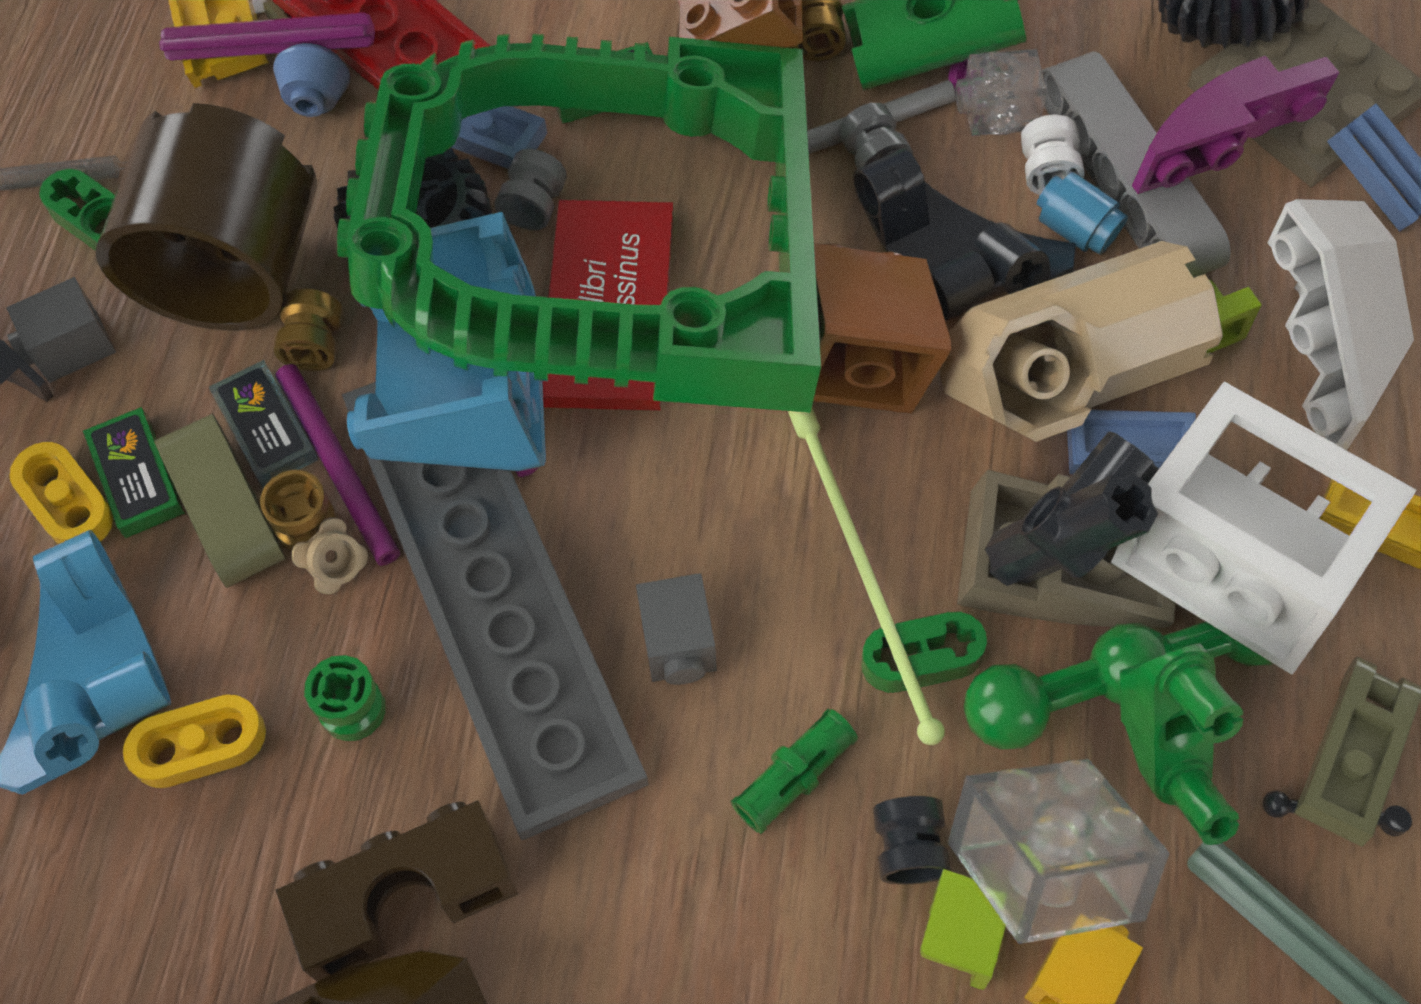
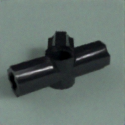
(1079, 523)

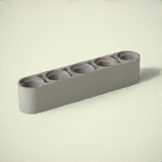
(1112, 148)

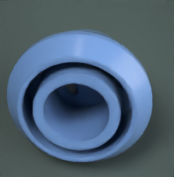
(310, 78)

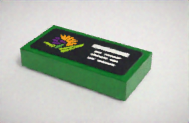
(133, 472)

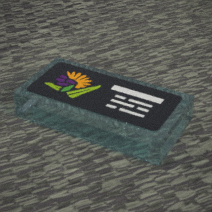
(263, 422)

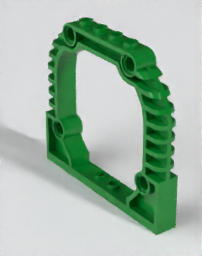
(697, 347)

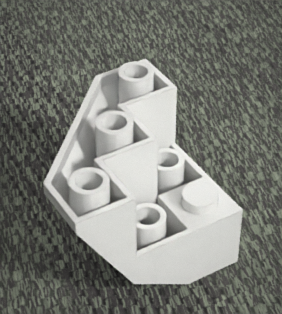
(1349, 308)

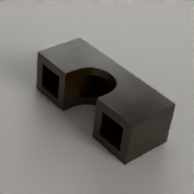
(337, 905)

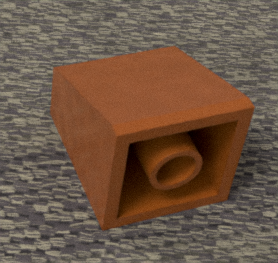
(877, 328)

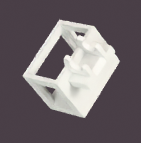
(1247, 553)

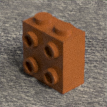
(743, 21)

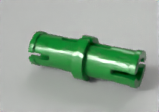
(794, 770)

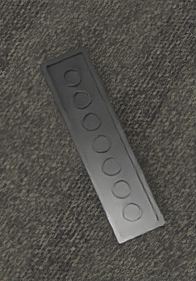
(510, 640)

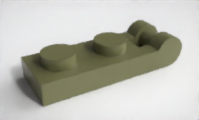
(1359, 753)

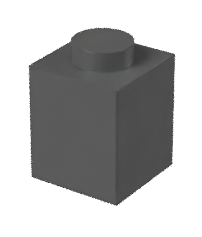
(59, 330)
(677, 629)

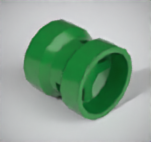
(354, 710)

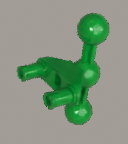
(1165, 702)

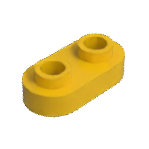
(63, 500)
(197, 738)

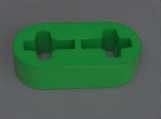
(920, 637)

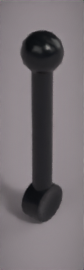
(1393, 820)

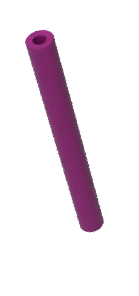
(337, 465)

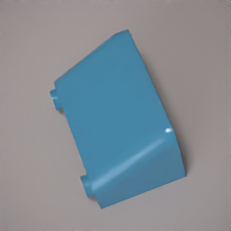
(443, 413)

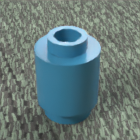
(1081, 213)

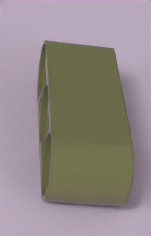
(219, 500)

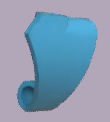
(86, 671)

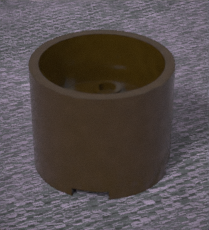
(207, 219)

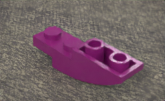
(1221, 115)

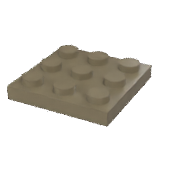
(1365, 79)

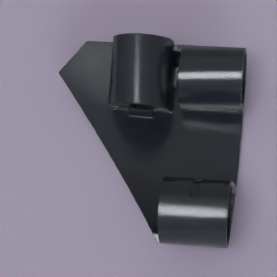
(965, 253)

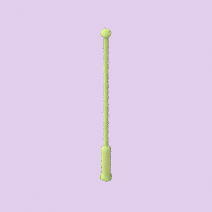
(807, 427)

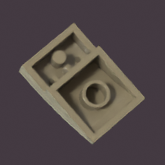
(1097, 599)

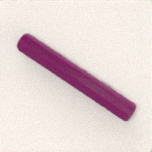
(266, 36)

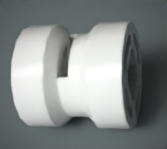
(1051, 150)

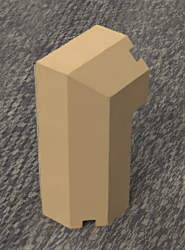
(1083, 340)

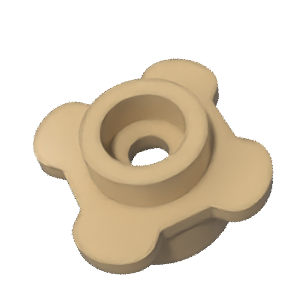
(348, 559)

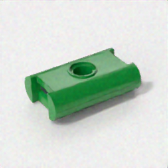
(926, 35)

